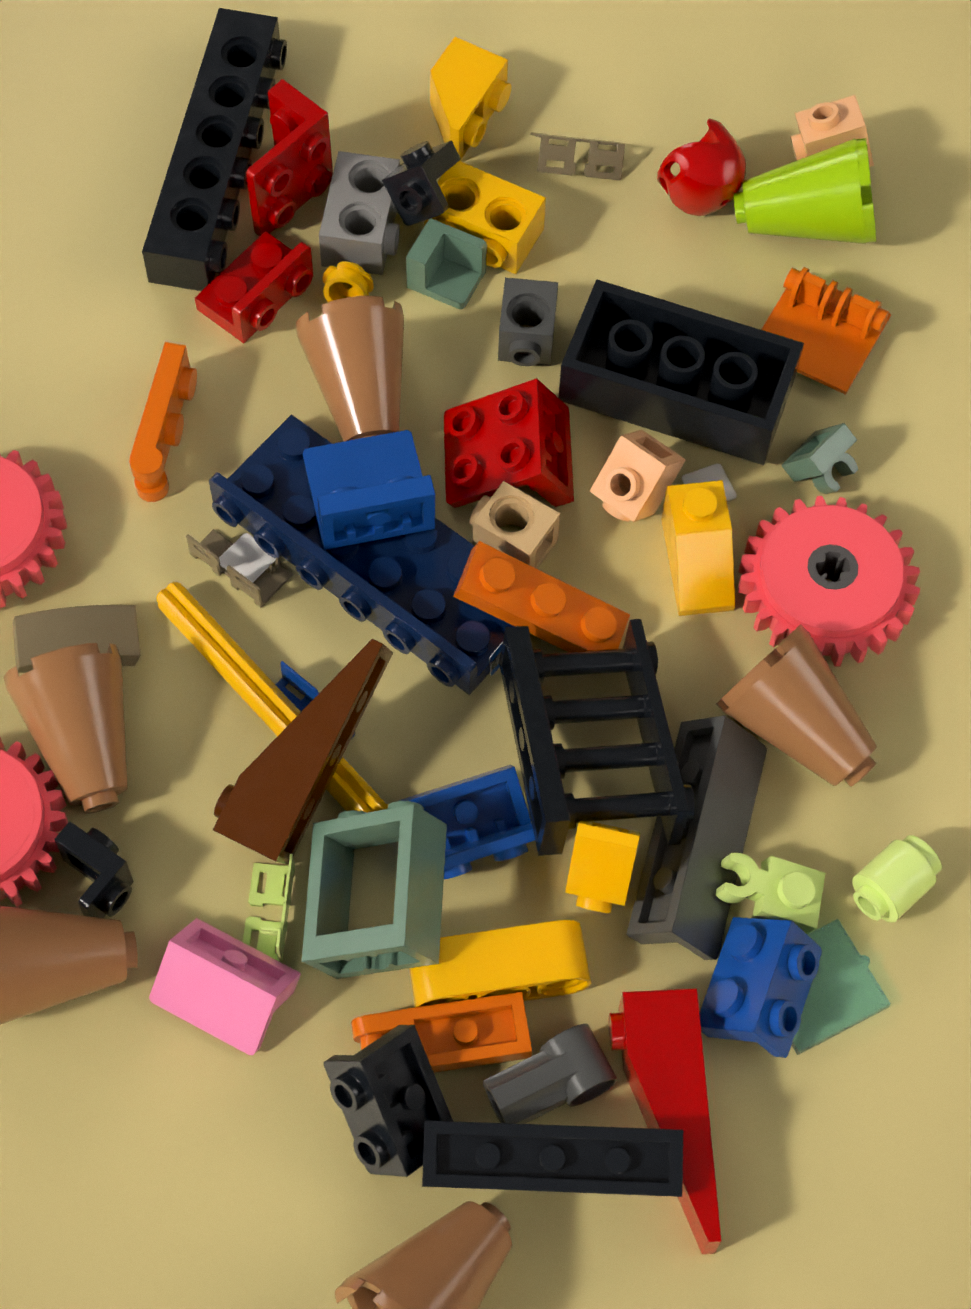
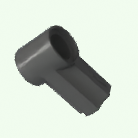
(565, 1071)

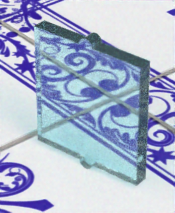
(840, 992)

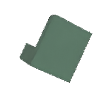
(446, 264)

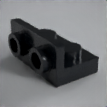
(386, 1099)

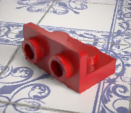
(256, 286)

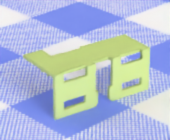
(269, 930)

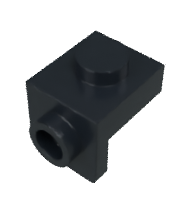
(414, 182)
(97, 859)

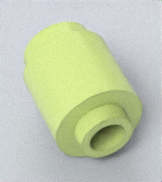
(896, 879)

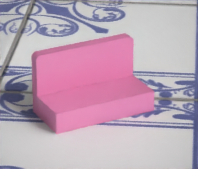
(222, 985)

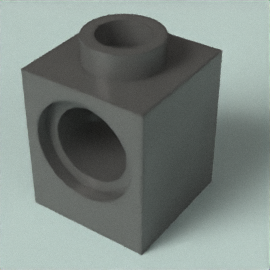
(527, 304)

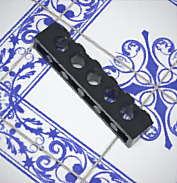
(214, 151)

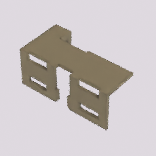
(567, 153)
(260, 590)

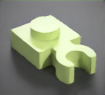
(779, 889)

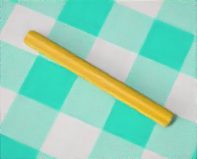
(255, 687)

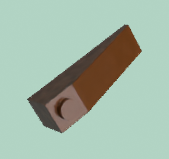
(286, 782)

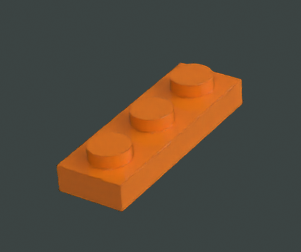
(540, 601)

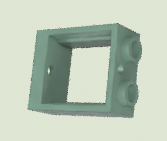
(416, 925)

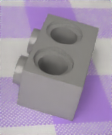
(359, 214)

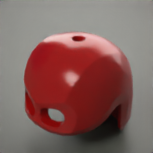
(708, 172)

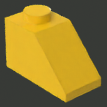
(699, 547)
(601, 865)

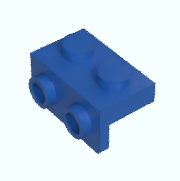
(481, 817)
(760, 984)

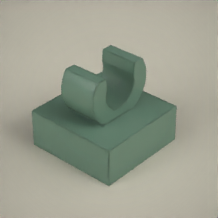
(818, 456)

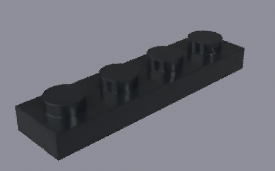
(553, 1158)

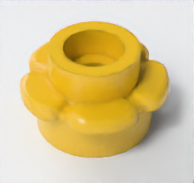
(346, 281)

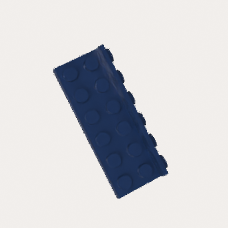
(393, 582)

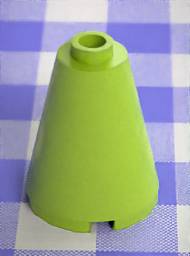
(813, 197)

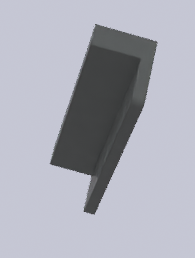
(680, 881)

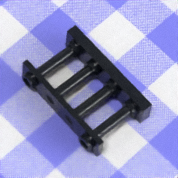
(546, 763)

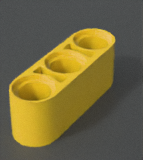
(528, 959)

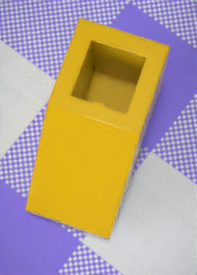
(466, 91)

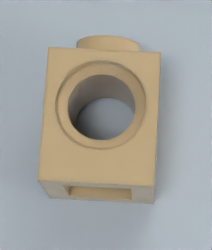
(516, 508)

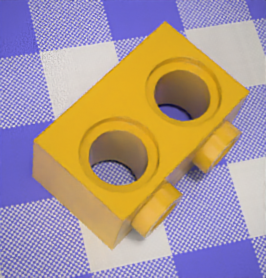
(494, 211)

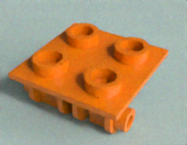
(832, 325)

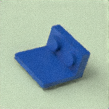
(369, 489)

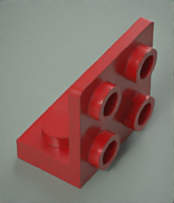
(296, 165)
(509, 438)

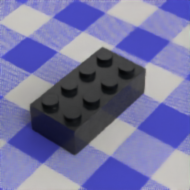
(679, 371)

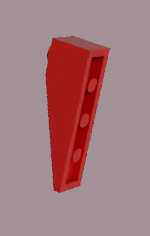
(668, 1078)

